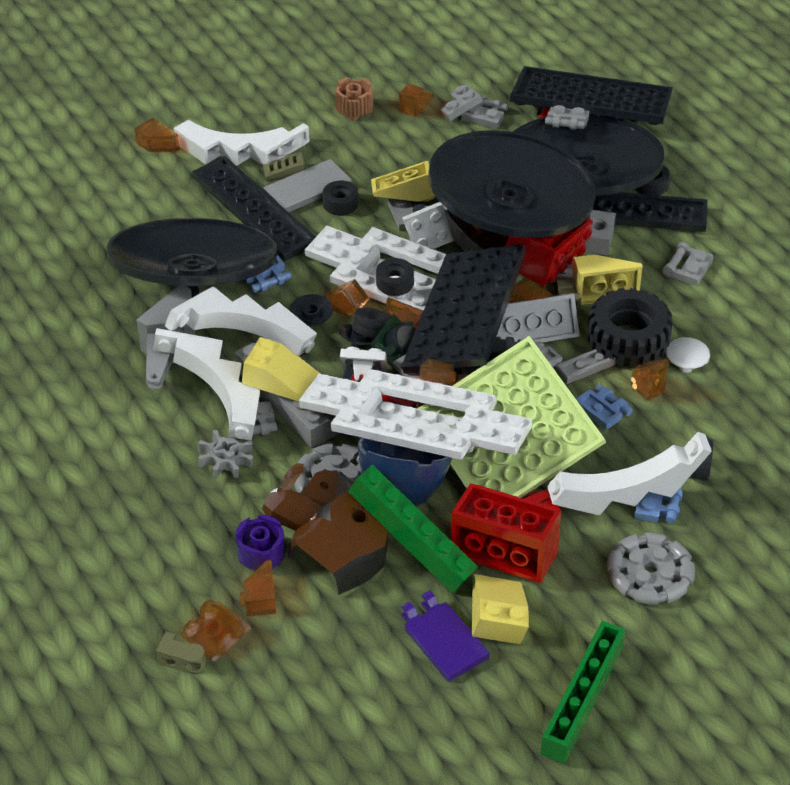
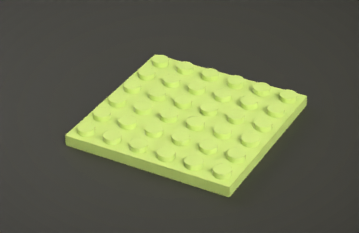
(531, 389)

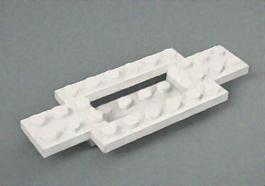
(360, 257)
(365, 415)

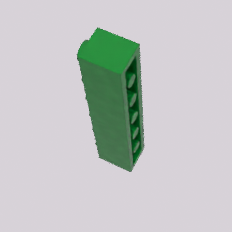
(412, 528)
(582, 692)

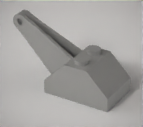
(159, 362)

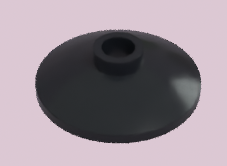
(312, 309)
(350, 335)

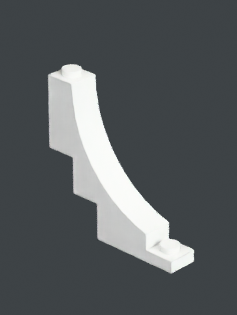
(261, 146)
(215, 310)
(202, 357)
(657, 475)

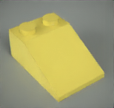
(405, 184)
(600, 274)
(277, 370)
(499, 609)

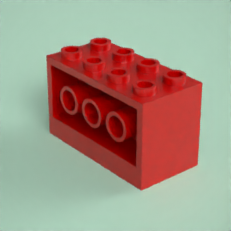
(552, 254)
(506, 532)

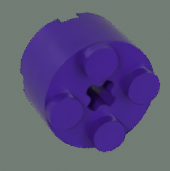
(260, 541)

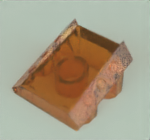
(215, 629)

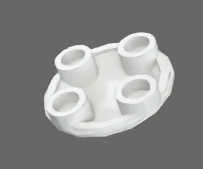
(687, 353)

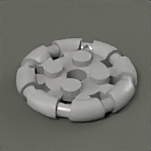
(329, 459)
(652, 556)

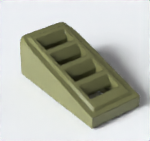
(284, 167)

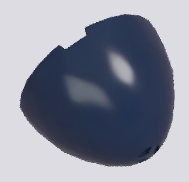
(410, 470)

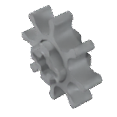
(225, 454)

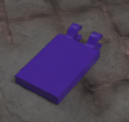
(443, 637)

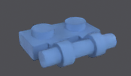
(278, 277)
(600, 410)
(651, 507)

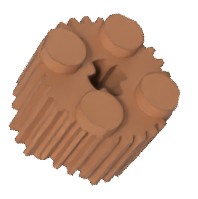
(354, 98)

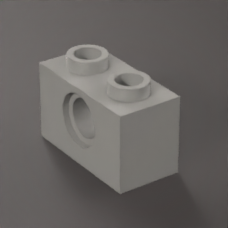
(602, 233)

